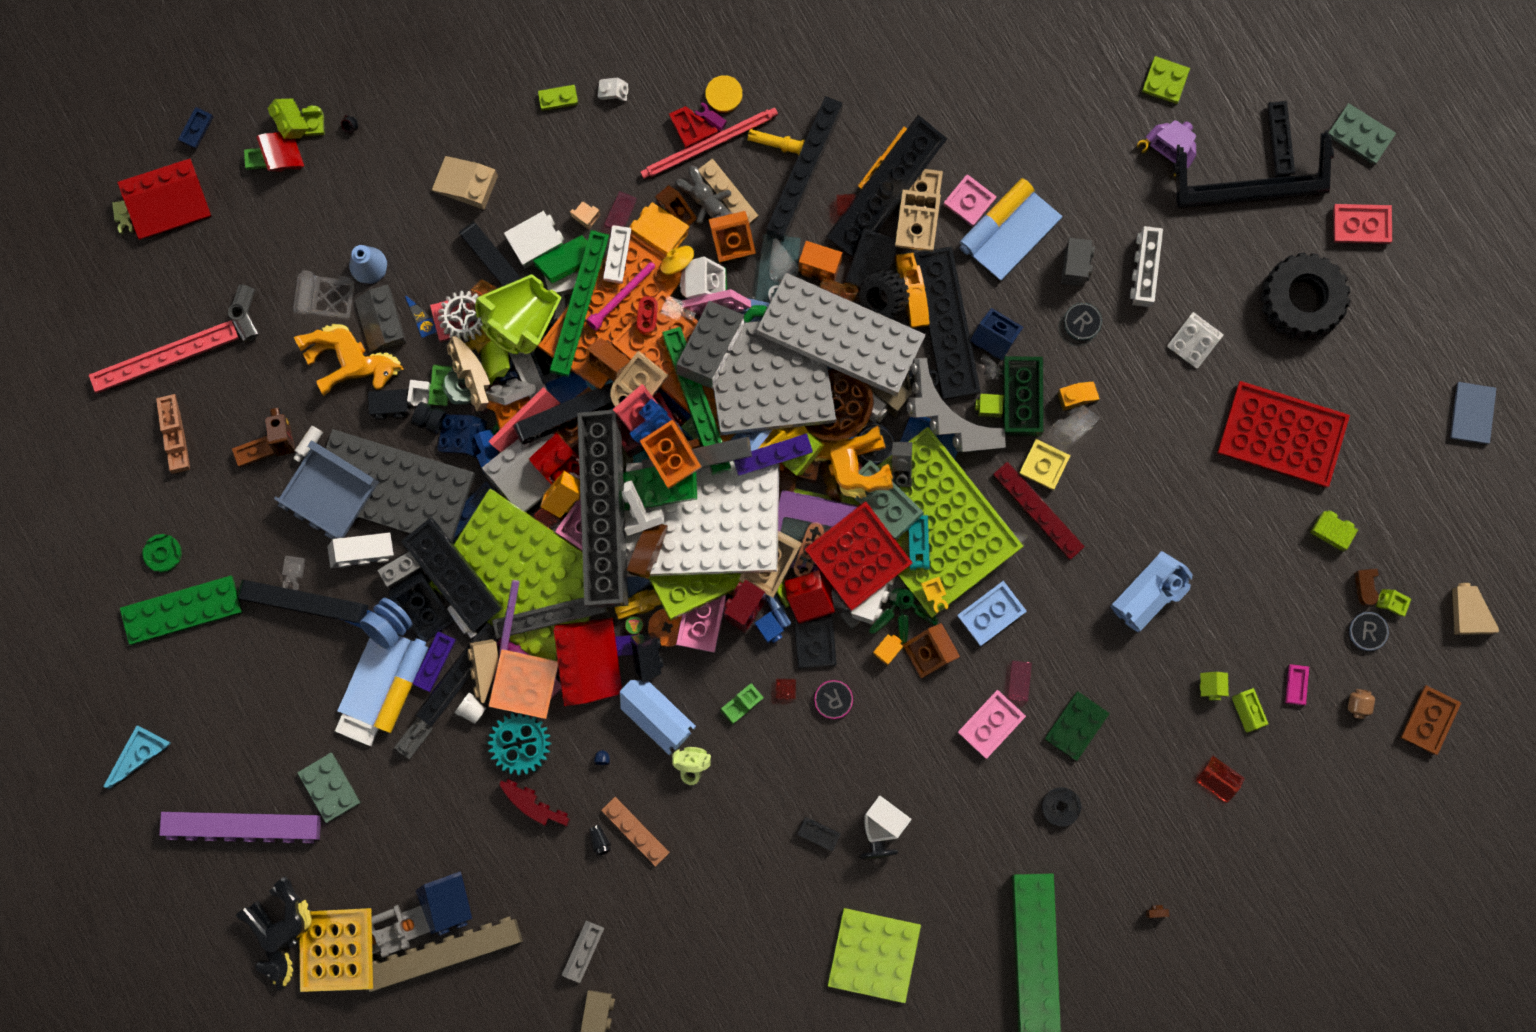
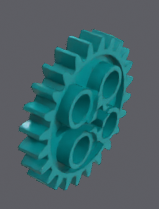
(523, 760)

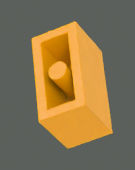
(561, 495)

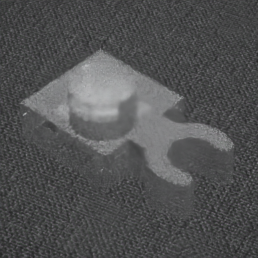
(293, 568)

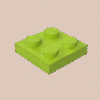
(1166, 80)

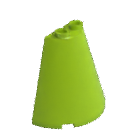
(517, 314)

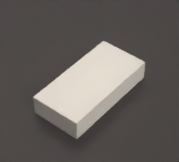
(357, 729)

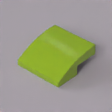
(494, 361)

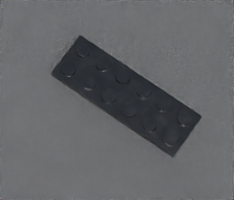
(452, 574)

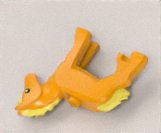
(350, 356)
(845, 464)

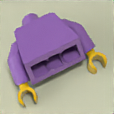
(1166, 138)

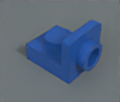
(651, 410)

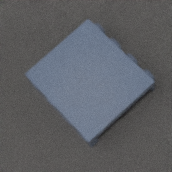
(327, 492)

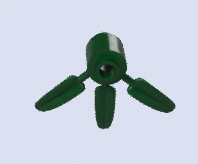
(901, 599)

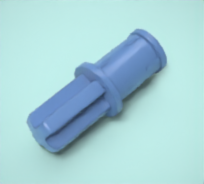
(778, 610)

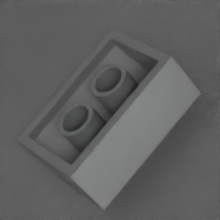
(380, 319)

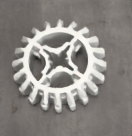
(456, 316)

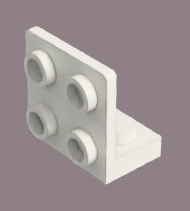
(1195, 340)

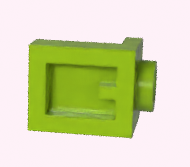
(315, 120)
(1393, 602)

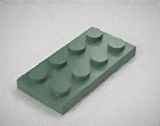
(891, 505)

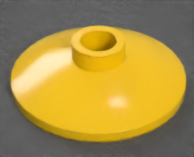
(677, 260)

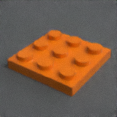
(523, 684)

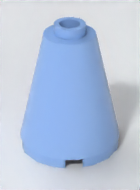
(367, 264)

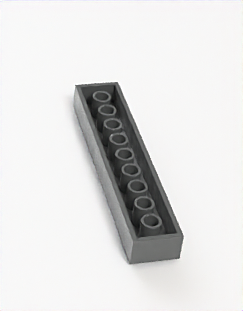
(602, 509)

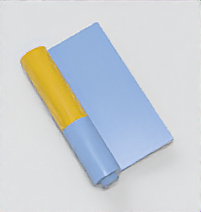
(1010, 230)
(383, 682)

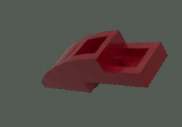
(526, 802)

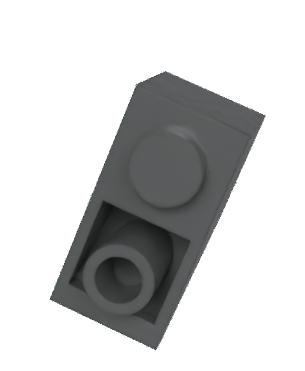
(902, 464)

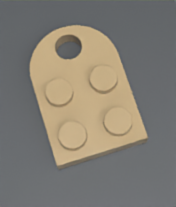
(637, 372)

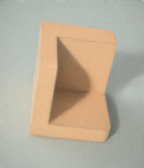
(585, 215)

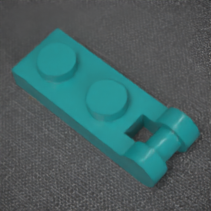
(919, 543)

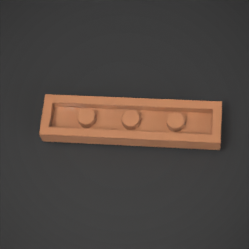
(635, 831)

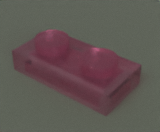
(621, 210)

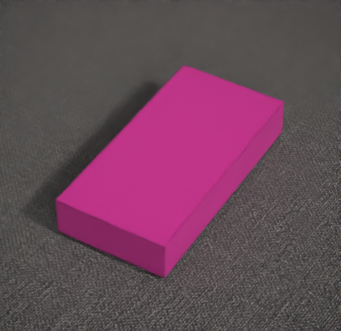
(1297, 684)

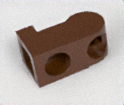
(1365, 586)

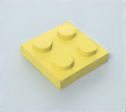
(1044, 464)

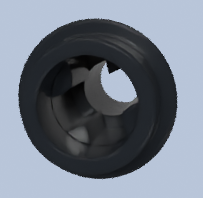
(599, 841)

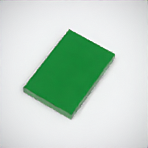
(562, 260)

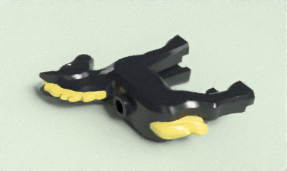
(278, 936)

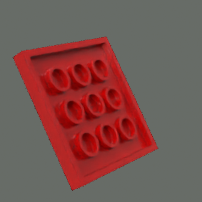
(858, 555)

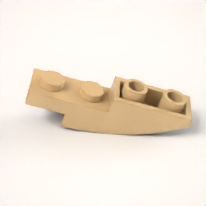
(469, 367)

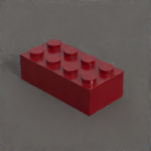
(744, 606)

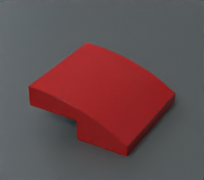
(279, 152)

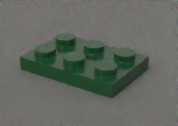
(1077, 726)

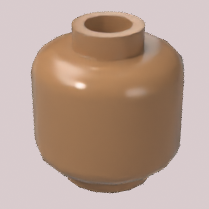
(1361, 703)

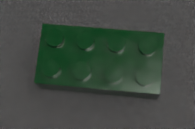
(1023, 396)

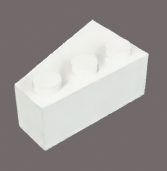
(360, 550)

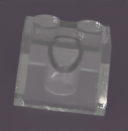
(1075, 426)

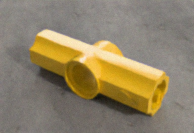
(638, 603)

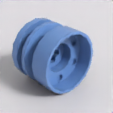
(386, 623)

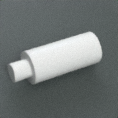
(302, 449)
(462, 625)

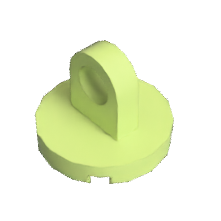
(691, 760)

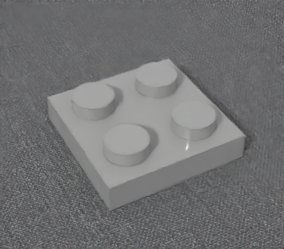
(510, 392)

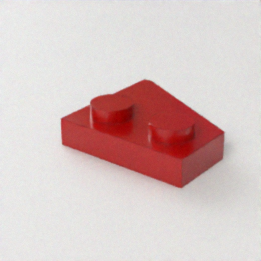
(691, 127)

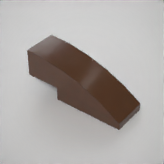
(647, 551)

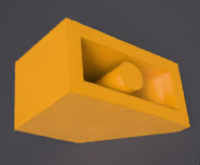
(1077, 395)

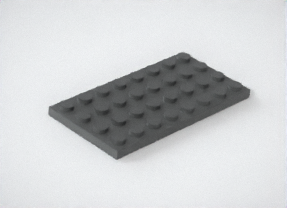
(408, 484)

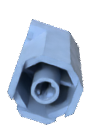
(1158, 584)
(655, 714)

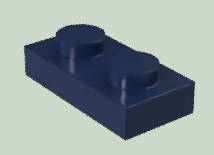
(195, 128)

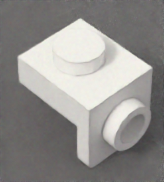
(612, 89)

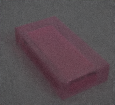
(1019, 681)

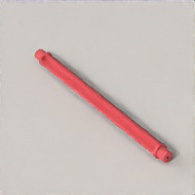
(709, 143)

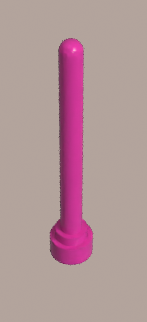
(595, 321)

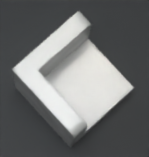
(418, 392)

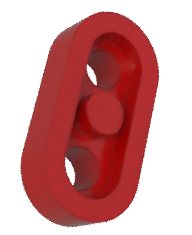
(647, 316)

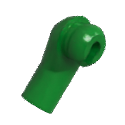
(755, 311)

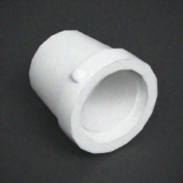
(470, 708)

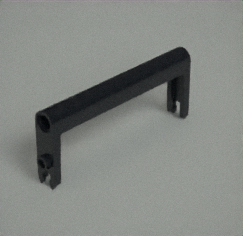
(1254, 189)

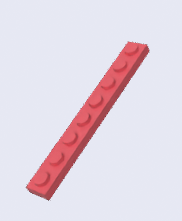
(164, 356)

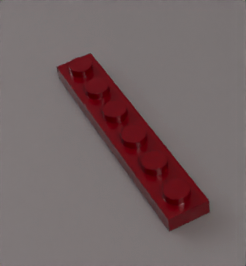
(1038, 510)

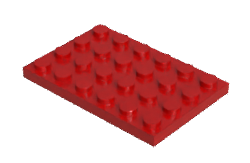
(1283, 434)

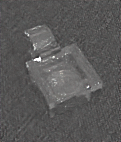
(675, 308)

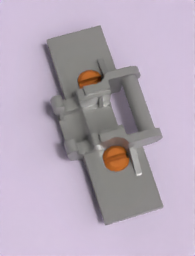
(397, 936)

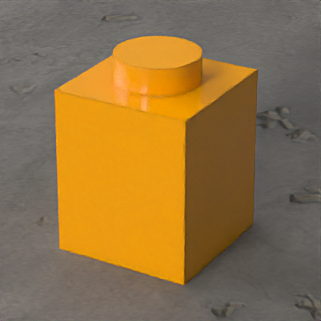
(888, 649)

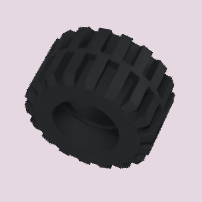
(892, 286)

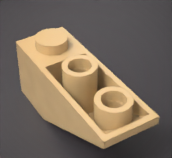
(485, 661)

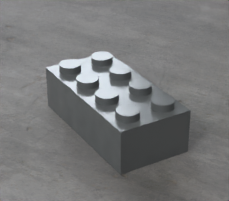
(710, 344)

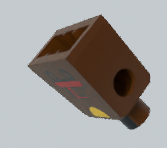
(279, 433)

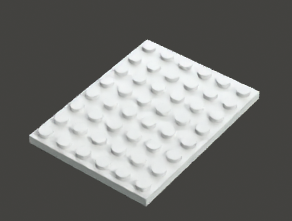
(722, 531)

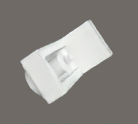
(641, 519)

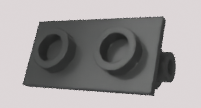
(413, 738)

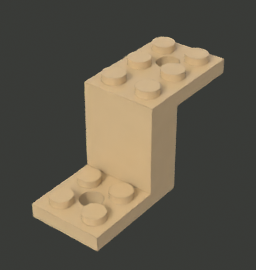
(920, 210)

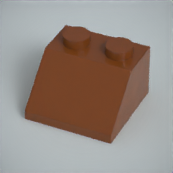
(606, 358)
(931, 650)

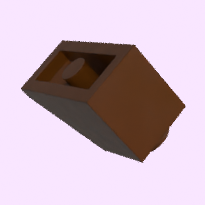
(675, 205)

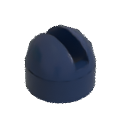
(602, 758)

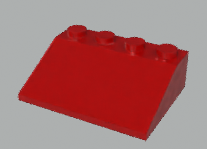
(164, 199)
(587, 661)

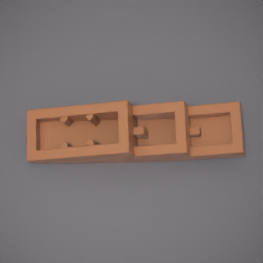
(173, 433)

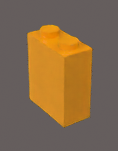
(660, 228)

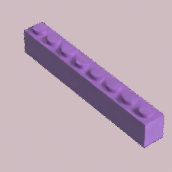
(240, 826)

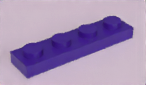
(774, 454)

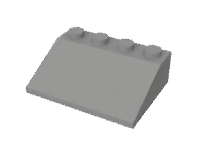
(516, 476)

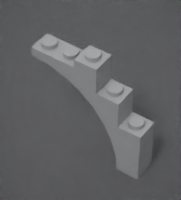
(944, 421)

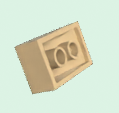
(465, 181)
(771, 581)

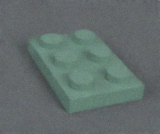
(1361, 134)
(329, 787)

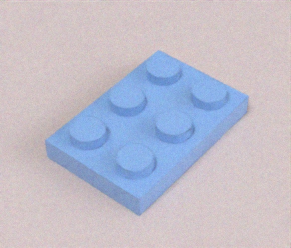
(991, 613)

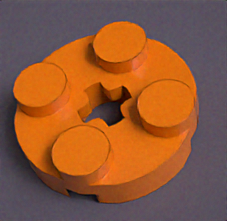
(656, 624)

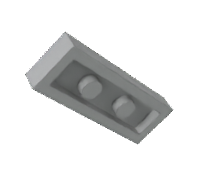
(583, 951)

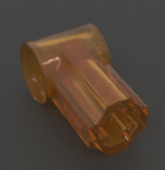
(846, 290)

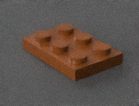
(1430, 720)

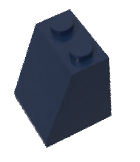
(445, 903)

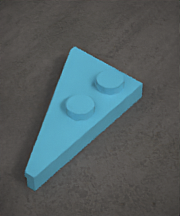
(139, 749)

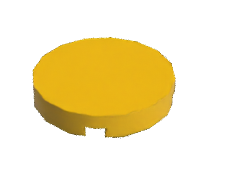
(724, 94)

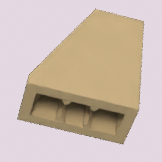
(1471, 612)

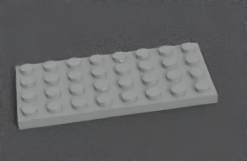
(840, 334)

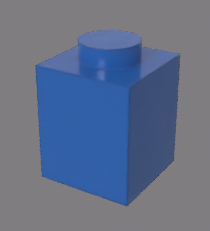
(769, 628)

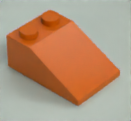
(671, 453)

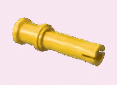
(785, 144)

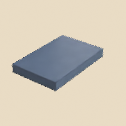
(1473, 413)

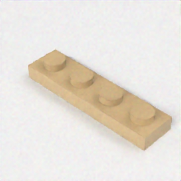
(720, 182)

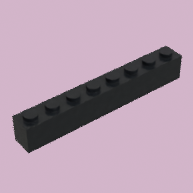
(804, 169)

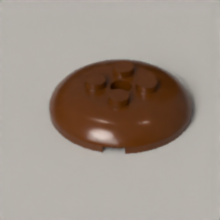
(854, 413)

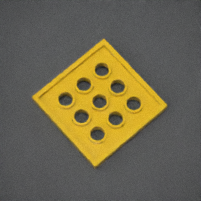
(344, 959)

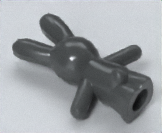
(703, 195)

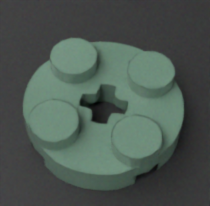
(453, 391)

